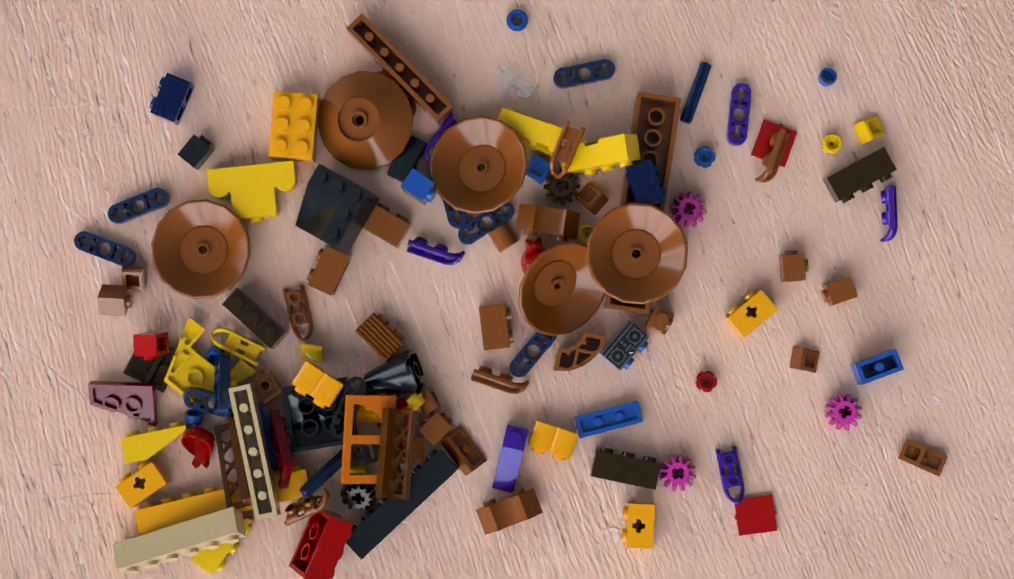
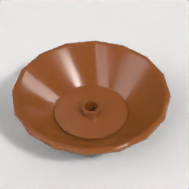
(385, 123)
(462, 152)
(178, 246)
(660, 248)
(569, 302)

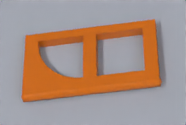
(376, 404)

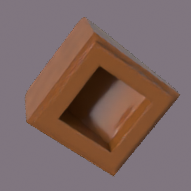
(592, 198)
(804, 359)

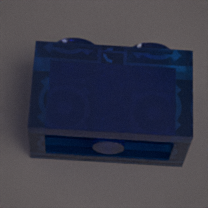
(171, 98)
(644, 183)

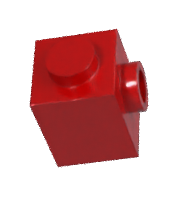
(151, 344)

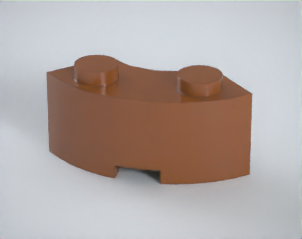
(547, 221)
(580, 353)
(509, 511)

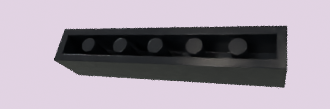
(393, 511)

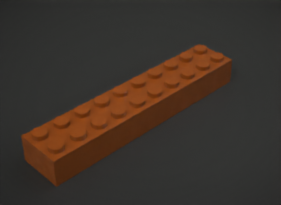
(656, 126)

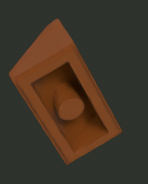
(463, 451)

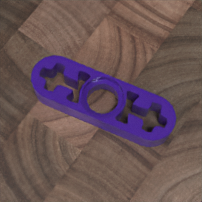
(735, 98)

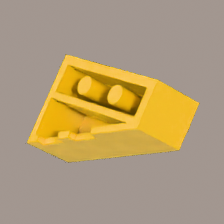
(534, 133)
(605, 154)

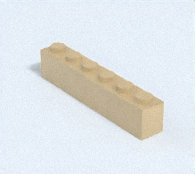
(254, 451)
(179, 540)

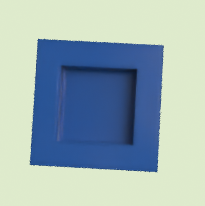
(538, 169)

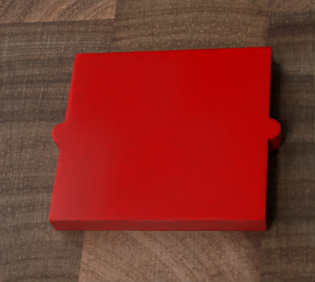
(762, 142)
(755, 515)

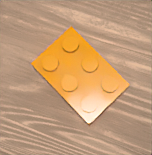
(294, 126)

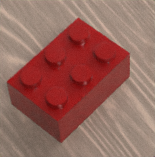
(321, 545)

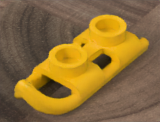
(233, 343)

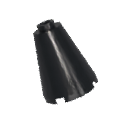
(396, 375)

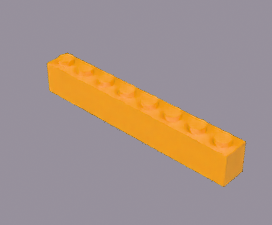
(172, 512)

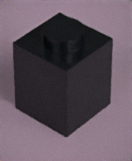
(196, 151)

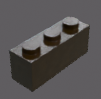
(860, 176)
(255, 318)
(625, 468)

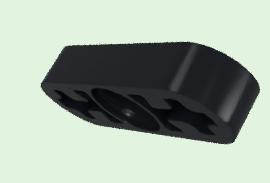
(339, 410)

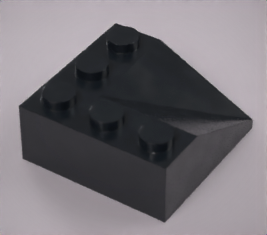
(335, 208)
(310, 424)

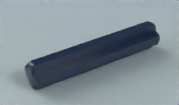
(695, 92)
(322, 475)

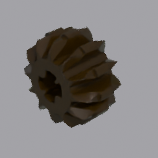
(564, 193)
(358, 495)

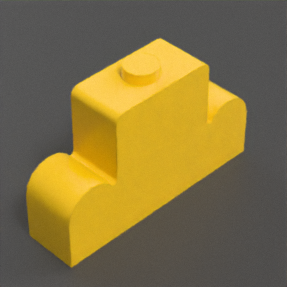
(253, 188)

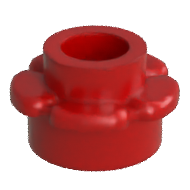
(712, 381)

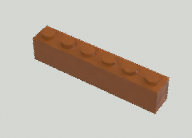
(400, 68)

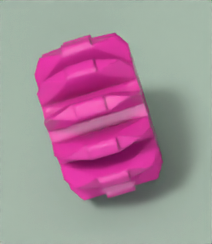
(694, 213)
(838, 404)
(685, 472)

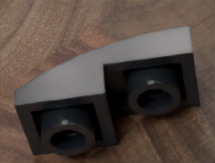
(407, 159)

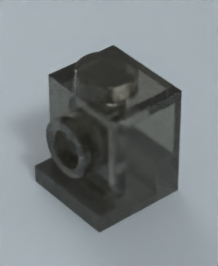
(361, 454)

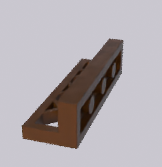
(392, 452)
(236, 464)

